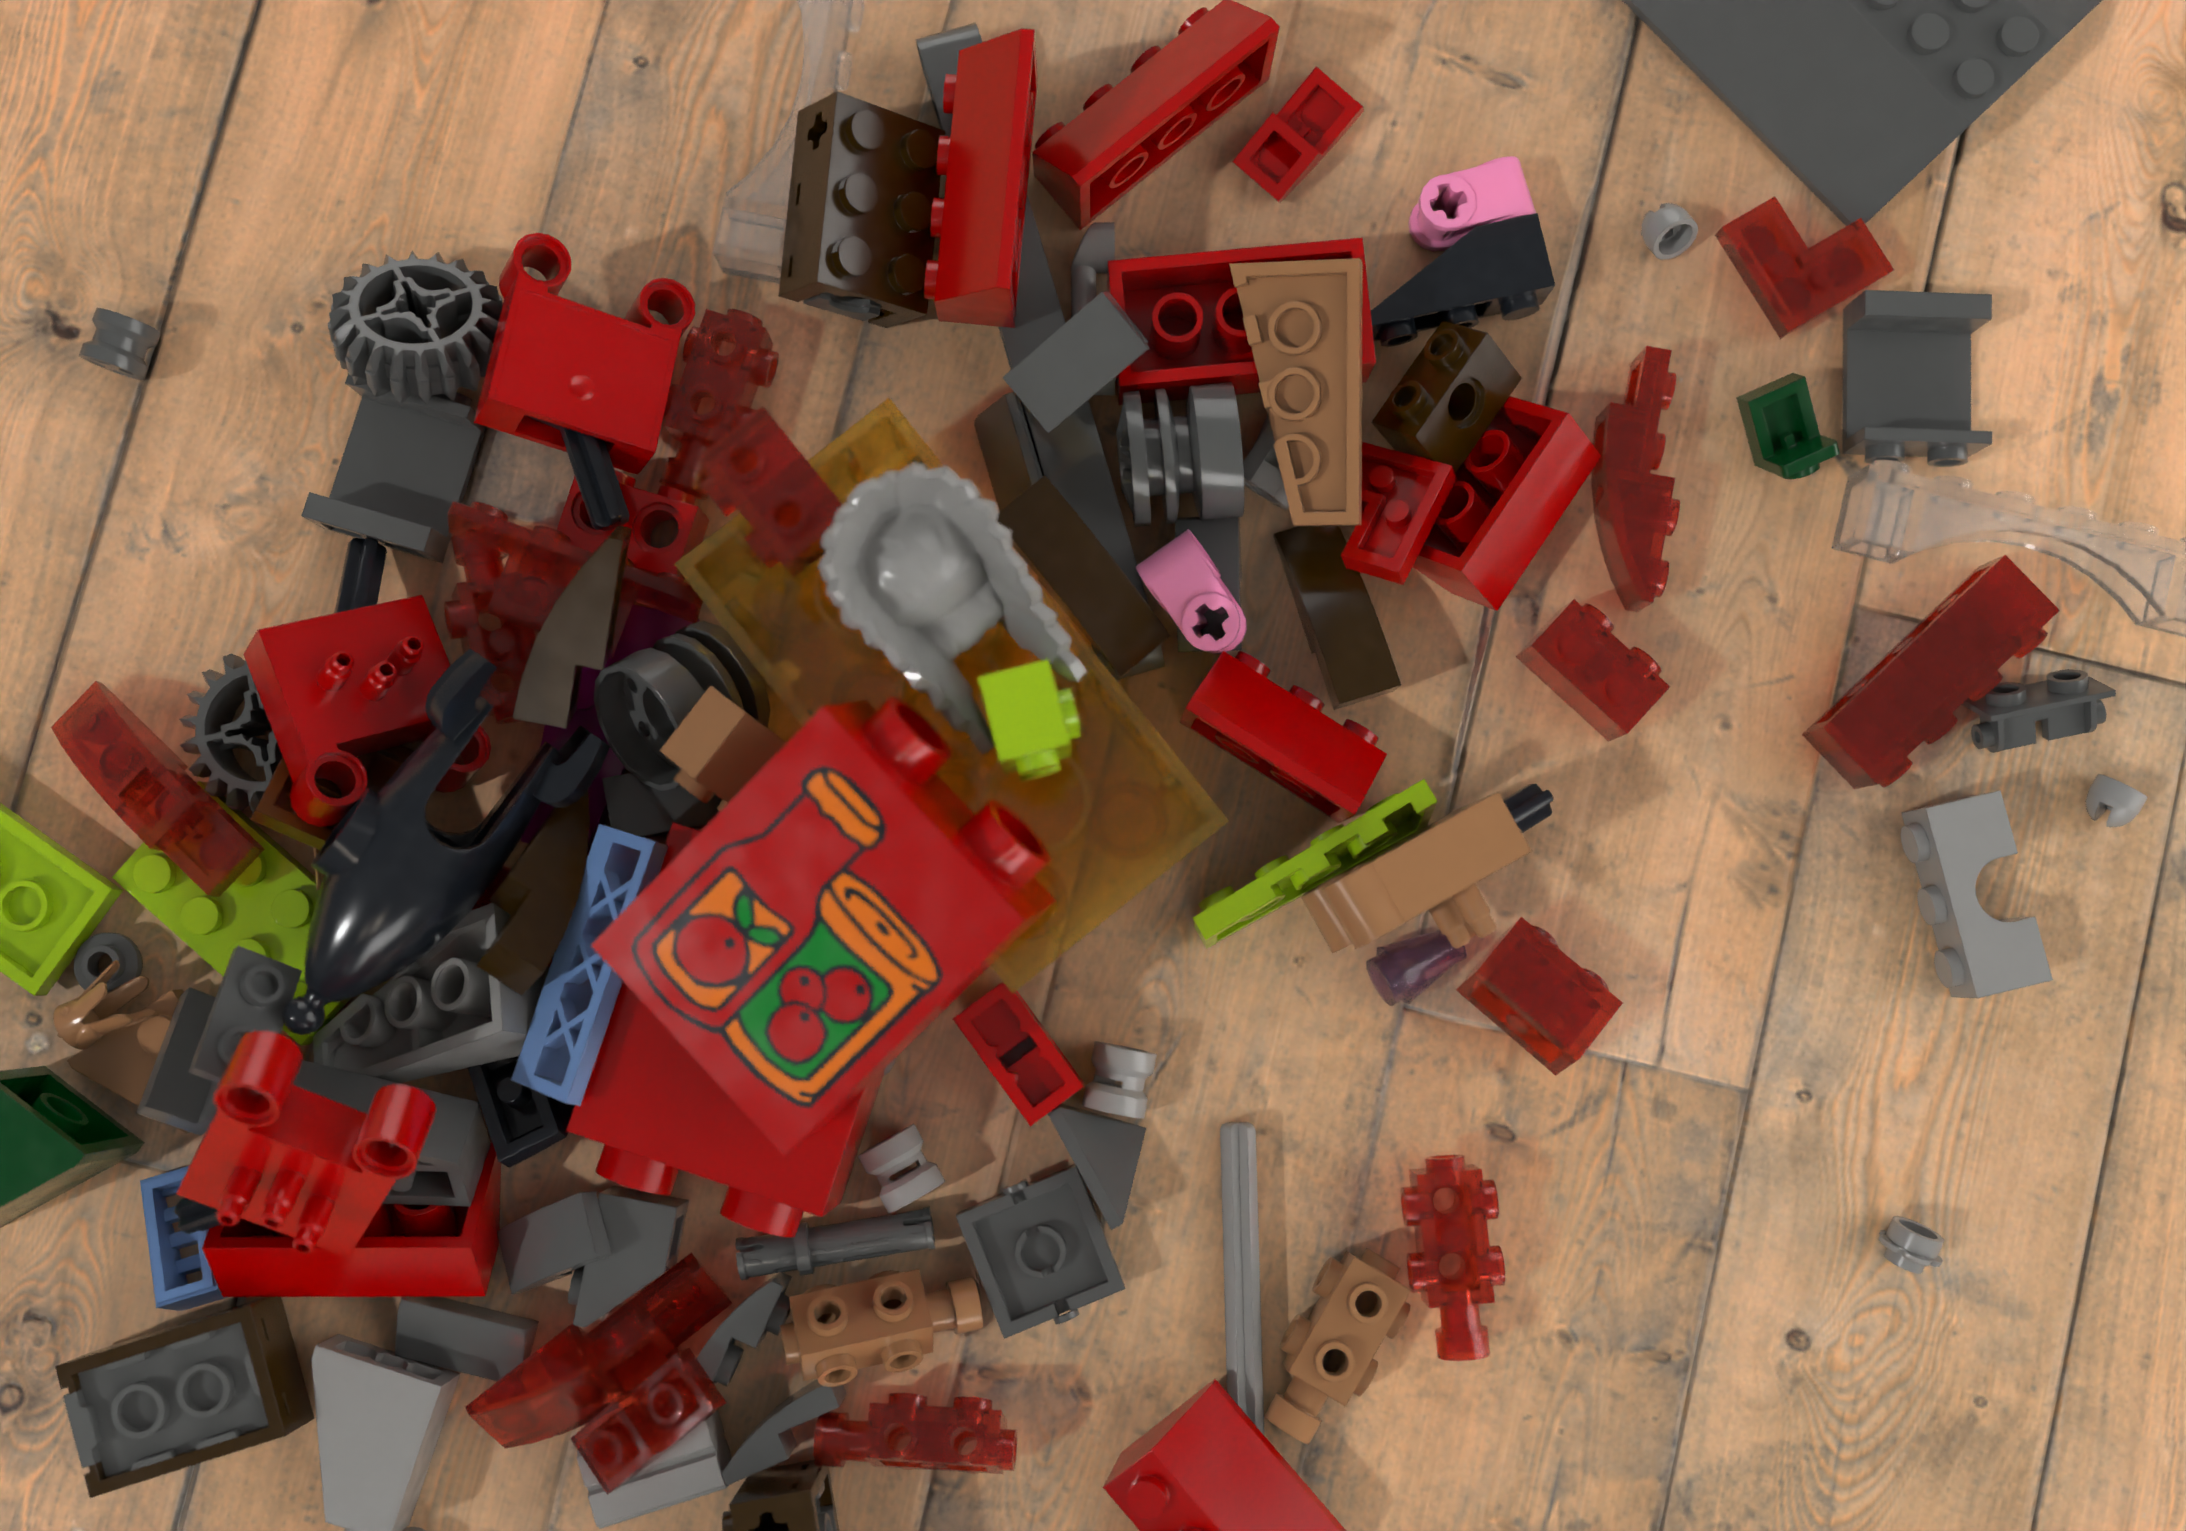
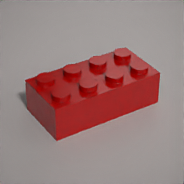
(1195, 316)

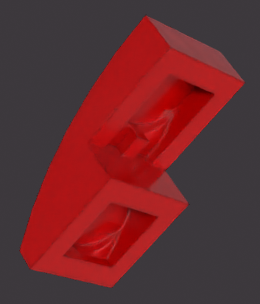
(1299, 135)

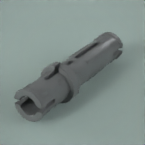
(835, 1243)

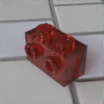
(774, 490)
(1594, 669)
(1540, 996)

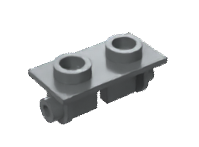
(2064, 703)

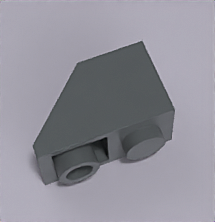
(643, 1242)

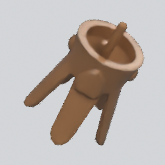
(89, 1015)

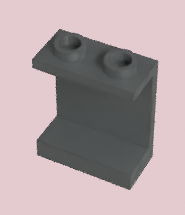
(1911, 376)
(401, 472)
(207, 1034)

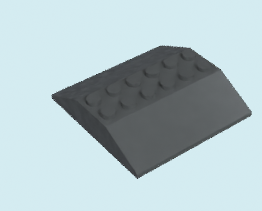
(1859, 87)

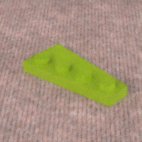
(1328, 857)

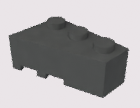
(453, 1149)

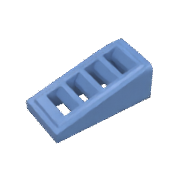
(167, 1267)

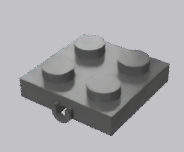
(1040, 1251)

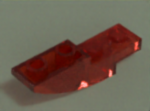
(1629, 502)
(152, 791)
(584, 1373)

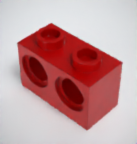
(645, 513)
(1019, 1052)

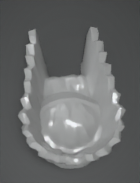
(926, 577)

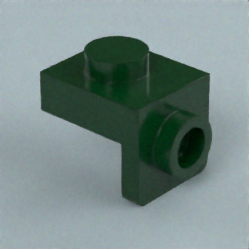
(1784, 428)

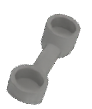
(1091, 259)

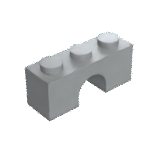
(1949, 849)

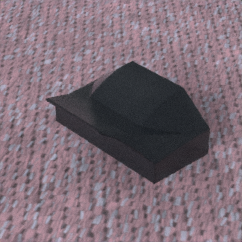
(516, 1115)

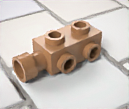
(874, 1324)
(1339, 1326)

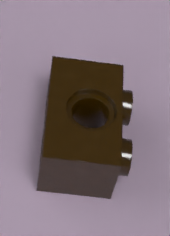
(1448, 396)

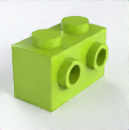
(1030, 719)

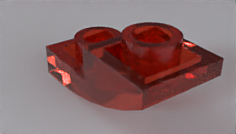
(648, 1420)

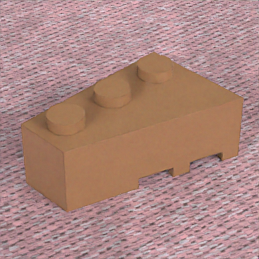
(719, 748)

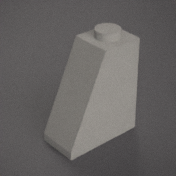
(375, 1431)

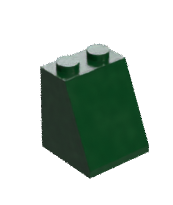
(51, 1140)

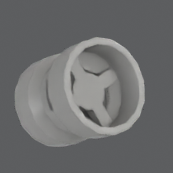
(1124, 1065)
(894, 1155)

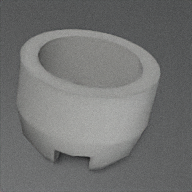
(1680, 226)
(2115, 796)

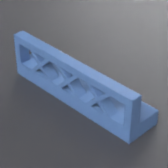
(579, 983)

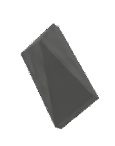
(1104, 1154)

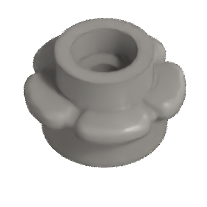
(1911, 1245)

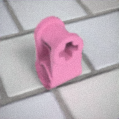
(1472, 199)
(1189, 585)

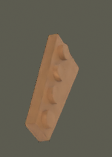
(1309, 367)

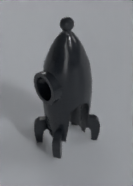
(400, 881)

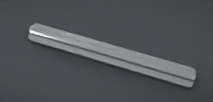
(1242, 1269)

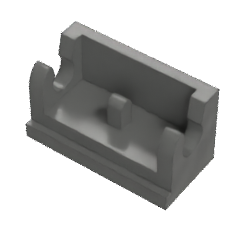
(1077, 361)

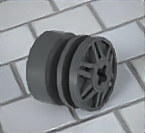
(1182, 454)
(655, 688)

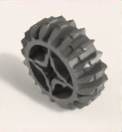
(415, 327)
(218, 735)

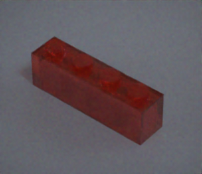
(1931, 673)

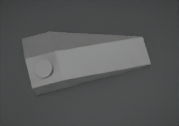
(434, 1012)

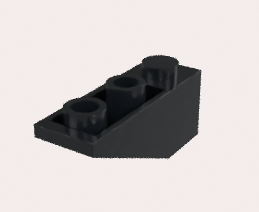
(1484, 274)

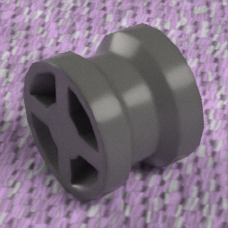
(120, 344)

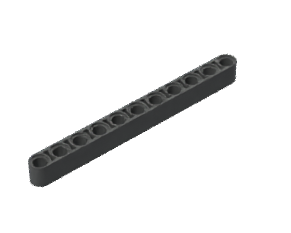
(1072, 451)

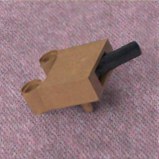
(1431, 873)

